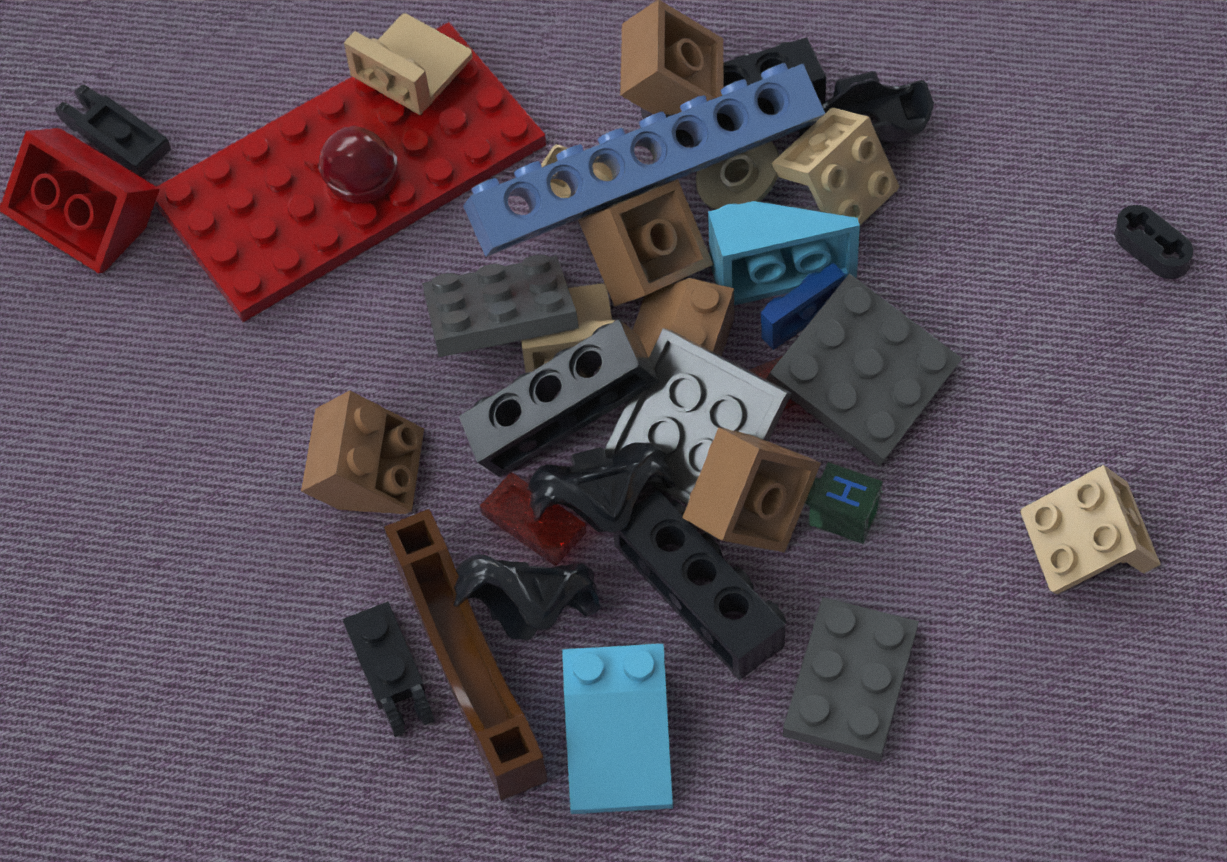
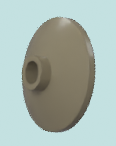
(739, 178)

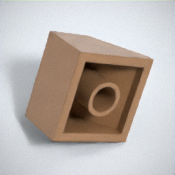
(668, 60)
(646, 243)
(690, 308)
(750, 491)

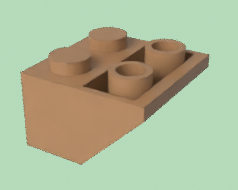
(362, 457)

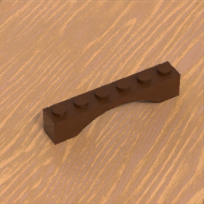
(464, 656)

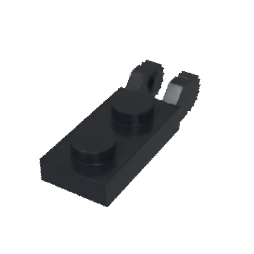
(115, 131)
(387, 664)

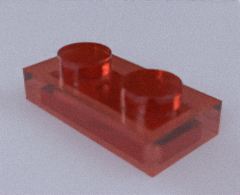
(550, 537)

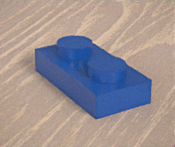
(793, 312)

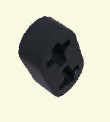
(1150, 244)

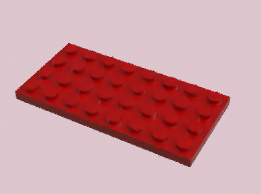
(272, 224)

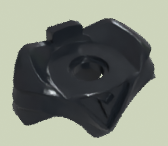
(898, 109)
(600, 486)
(526, 595)

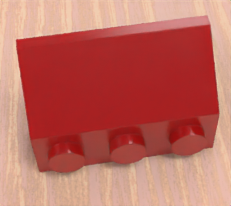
(77, 198)

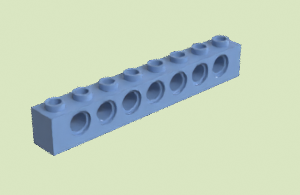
(794, 109)

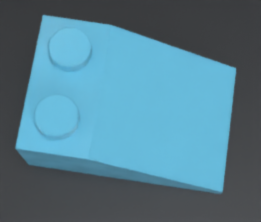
(774, 247)
(617, 729)

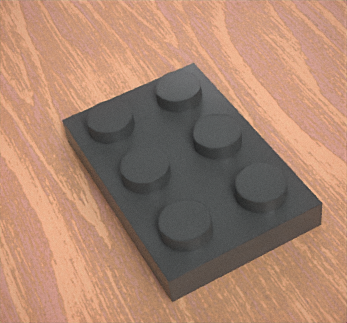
(850, 679)

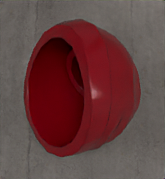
(358, 165)

